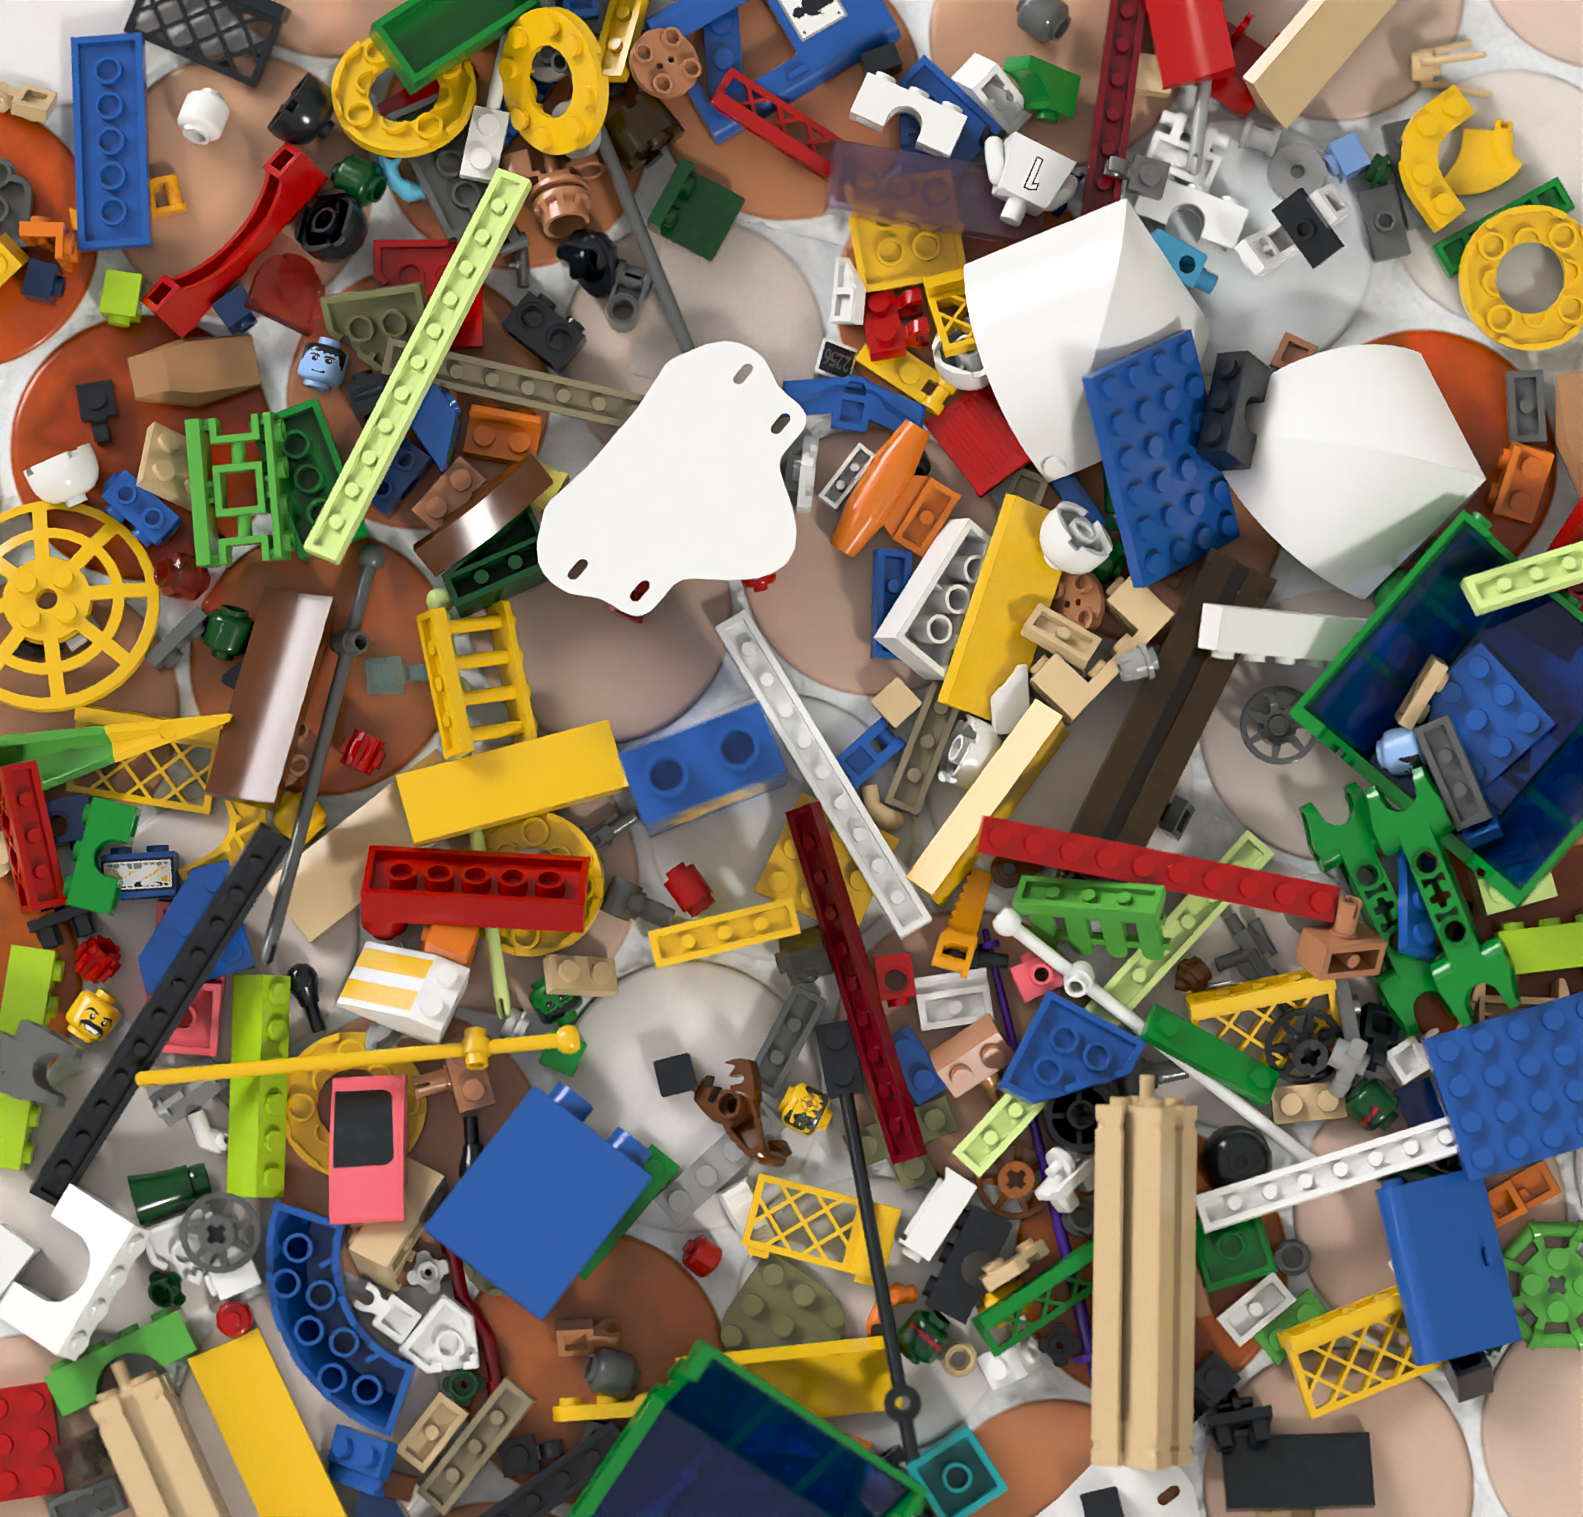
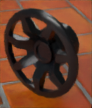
(1305, 1048)

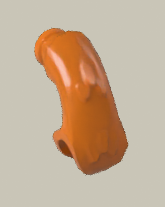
(899, 1295)

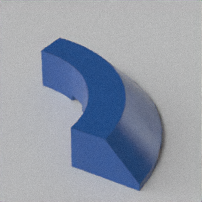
(322, 1325)

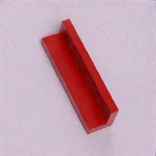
(767, 131)
(29, 838)

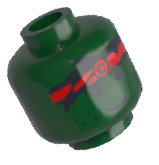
(1372, 1104)
(924, 1336)

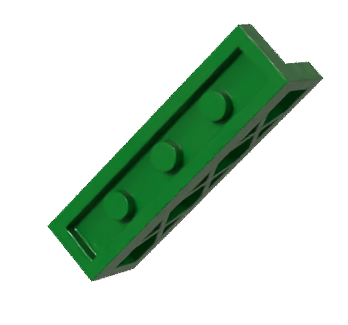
(1030, 1292)

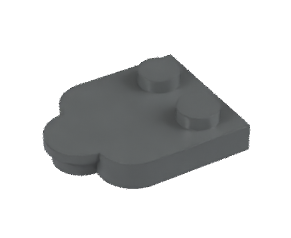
(15, 201)

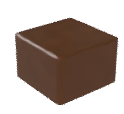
(400, 1485)

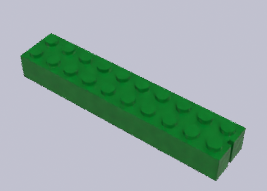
(436, 35)

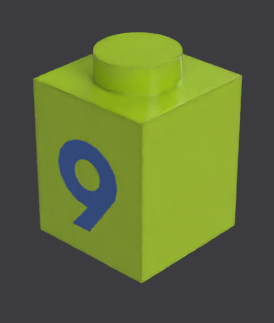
(122, 297)

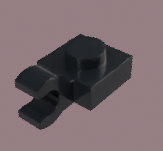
(98, 405)
(1379, 1031)
(523, 1455)

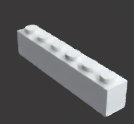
(1275, 633)

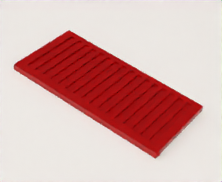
(978, 440)

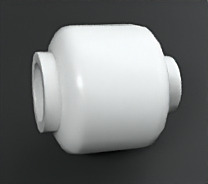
(203, 116)

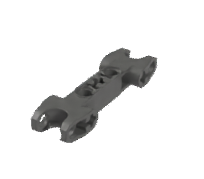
(26, 1060)

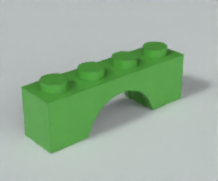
(79, 1382)

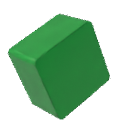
(562, 1062)

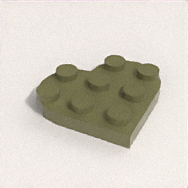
(781, 1309)

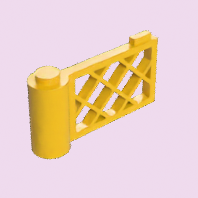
(855, 1256)

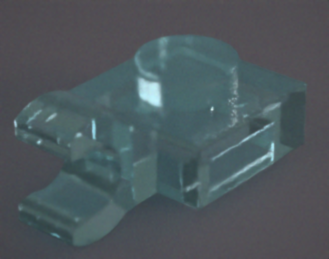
(389, 675)

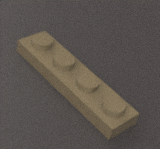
(476, 1445)

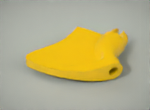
(1484, 160)

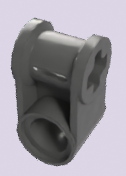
(630, 290)

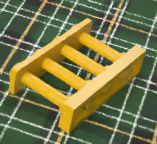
(445, 684)

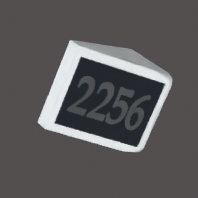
(835, 359)

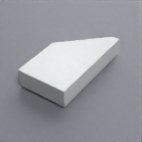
(848, 294)
(1010, 701)

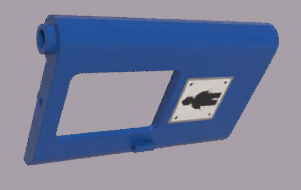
(822, 32)

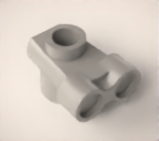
(1348, 1060)

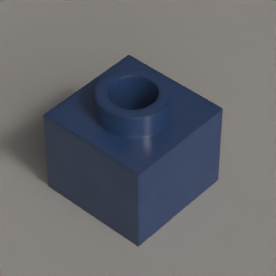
(43, 282)
(234, 313)

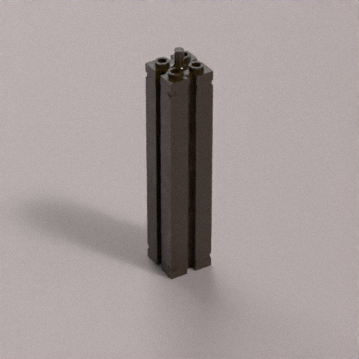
(1166, 714)

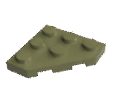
(372, 316)

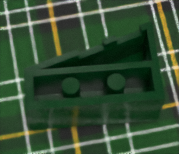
(498, 567)

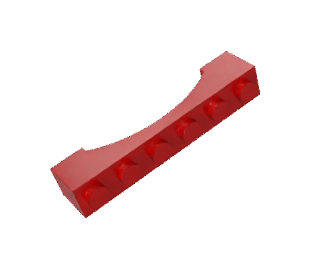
(287, 187)

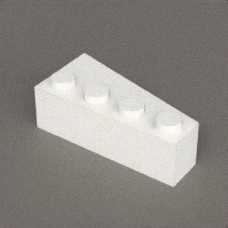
(935, 600)

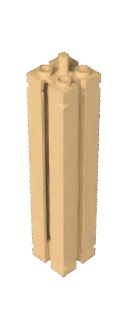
(1144, 1281)
(156, 1448)

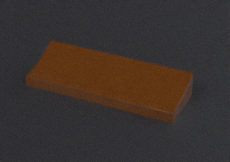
(271, 698)

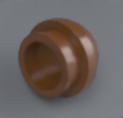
(1192, 975)

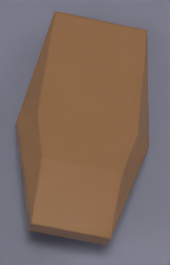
(195, 370)
(1570, 425)

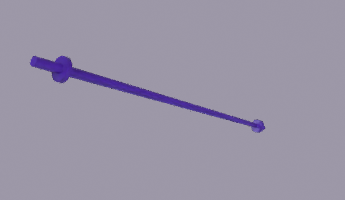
(1080, 1309)

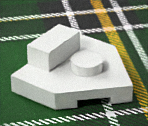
(801, 474)
(165, 1246)
(443, 1338)

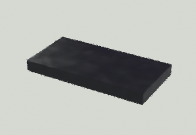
(1299, 1473)

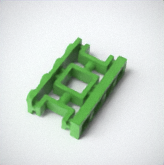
(210, 490)

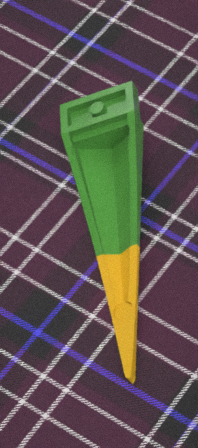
(79, 751)

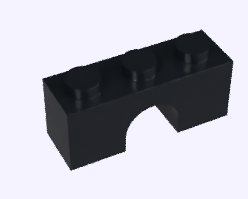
(1224, 435)
(949, 1290)

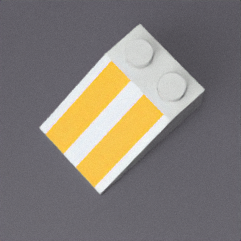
(405, 990)

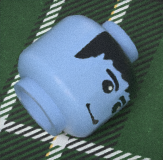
(323, 365)
(1400, 751)

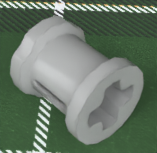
(1260, 137)

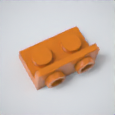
(501, 433)
(1520, 481)

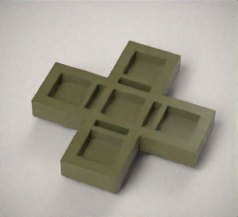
(934, 1122)

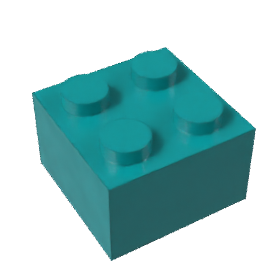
(957, 1474)

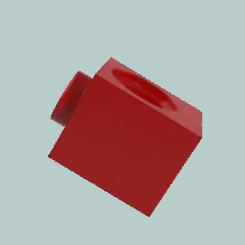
(899, 962)

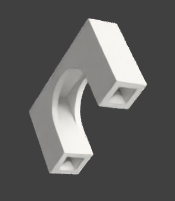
(113, 1248)

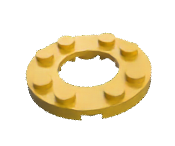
(590, 94)
(398, 139)
(1479, 270)
(559, 838)
(303, 1123)

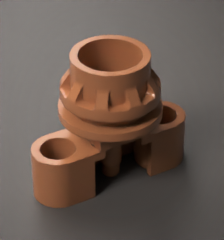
(559, 188)

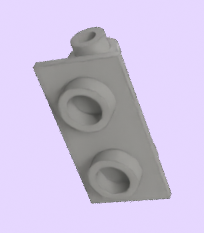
(180, 1099)

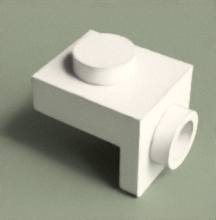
(1010, 1365)

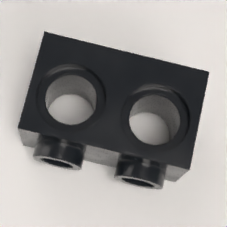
(538, 338)

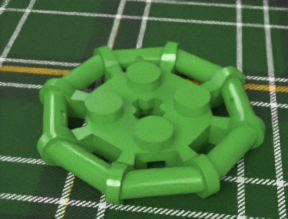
(1534, 1283)

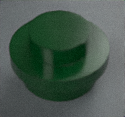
(1378, 170)

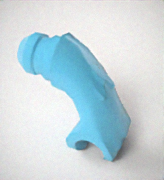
(404, 188)

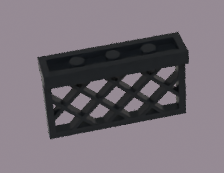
(260, 10)

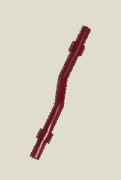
(482, 1327)

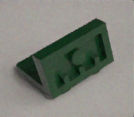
(695, 212)

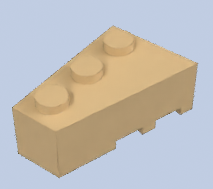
(384, 1247)

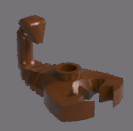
(740, 1113)

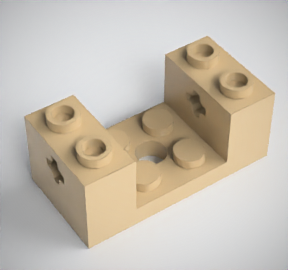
(1063, 689)

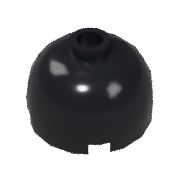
(305, 113)
(332, 227)
(1072, 1120)
(1234, 1156)

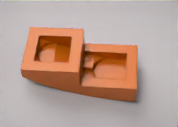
(1522, 1192)

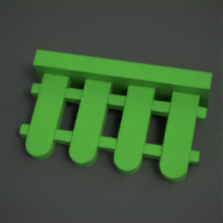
(1100, 901)

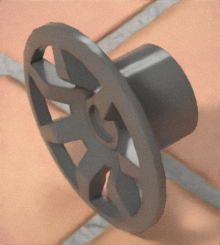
(1274, 727)
(219, 1232)

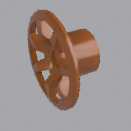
(1014, 1181)

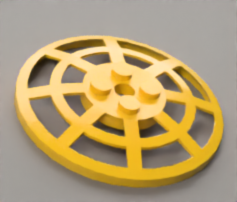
(72, 608)

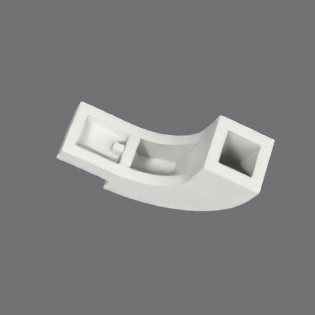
(1274, 246)

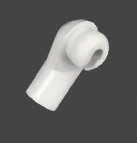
(206, 1136)

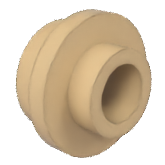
(959, 1370)

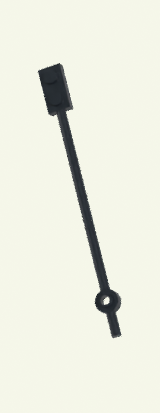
(844, 1081)

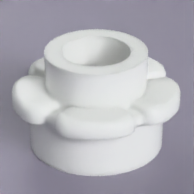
(516, 1024)

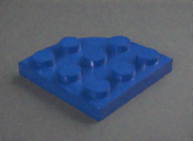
(1490, 713)

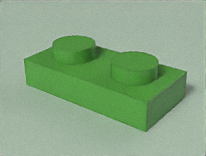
(1303, 1309)

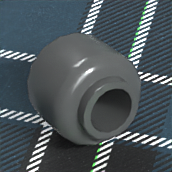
(1043, 19)
(612, 1373)

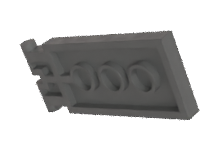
(448, 195)

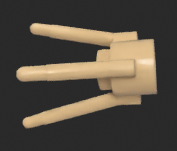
(1427, 64)

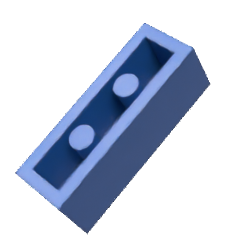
(1070, 490)

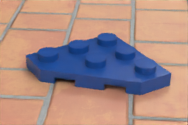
(941, 88)
(179, 922)
(1067, 1053)

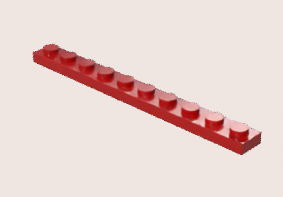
(1157, 867)

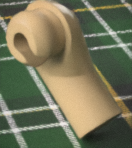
(883, 816)

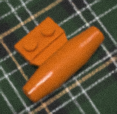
(892, 496)

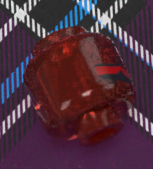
(180, 577)

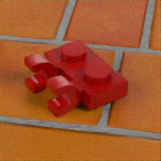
(883, 327)

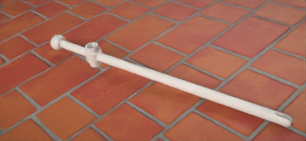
(1080, 980)

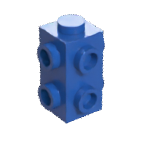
(145, 511)

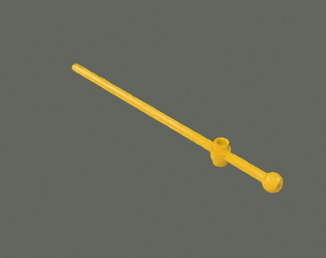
(473, 1048)

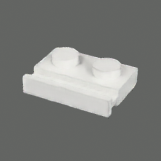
(952, 1000)

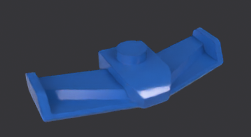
(853, 403)

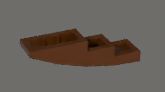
(483, 515)

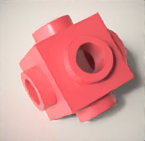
(1025, 980)

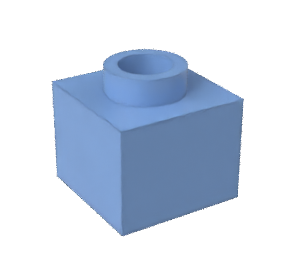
(1346, 158)

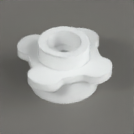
(418, 1275)

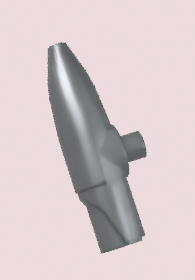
(522, 267)

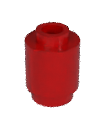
(689, 889)

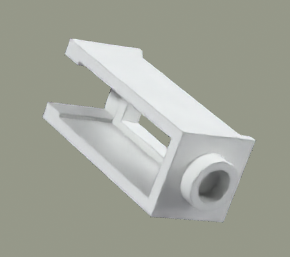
(936, 1215)

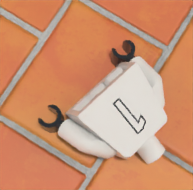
(1027, 175)

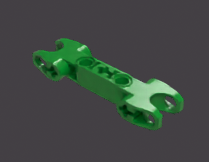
(1352, 848)
(1468, 960)

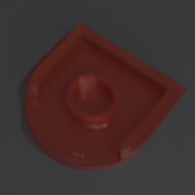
(287, 292)

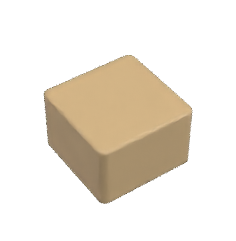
(1148, 78)
(896, 703)

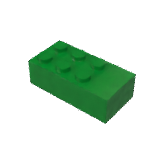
(313, 469)

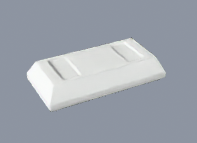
(737, 1202)

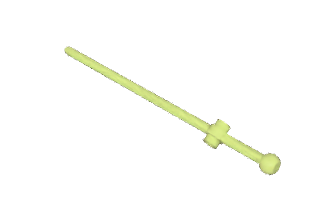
(435, 599)

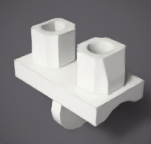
(1064, 1174)

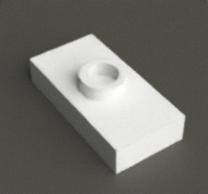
(1255, 1309)

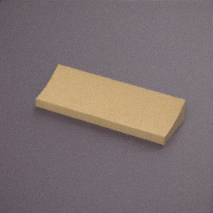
(1310, 54)
(334, 866)

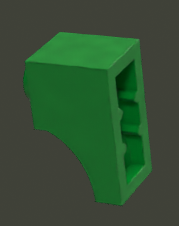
(1045, 88)

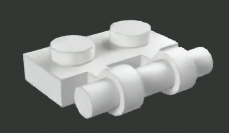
(1175, 151)

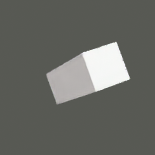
(846, 478)

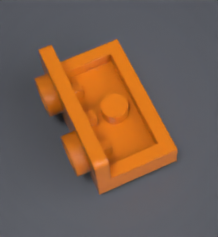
(45, 235)

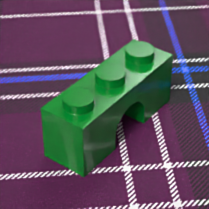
(105, 824)

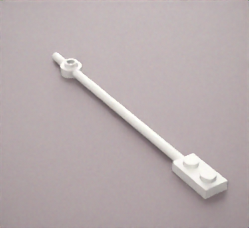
(486, 132)

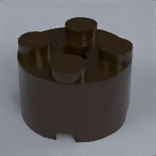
(642, 131)

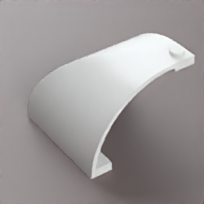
(1064, 310)
(1354, 462)

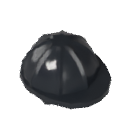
(590, 260)

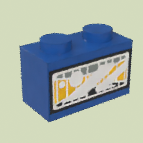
(144, 874)

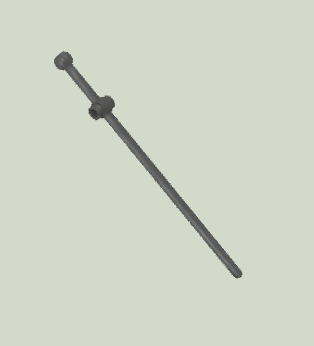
(635, 220)
(347, 644)

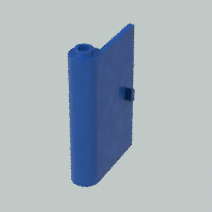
(1447, 1266)

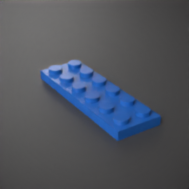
(111, 142)

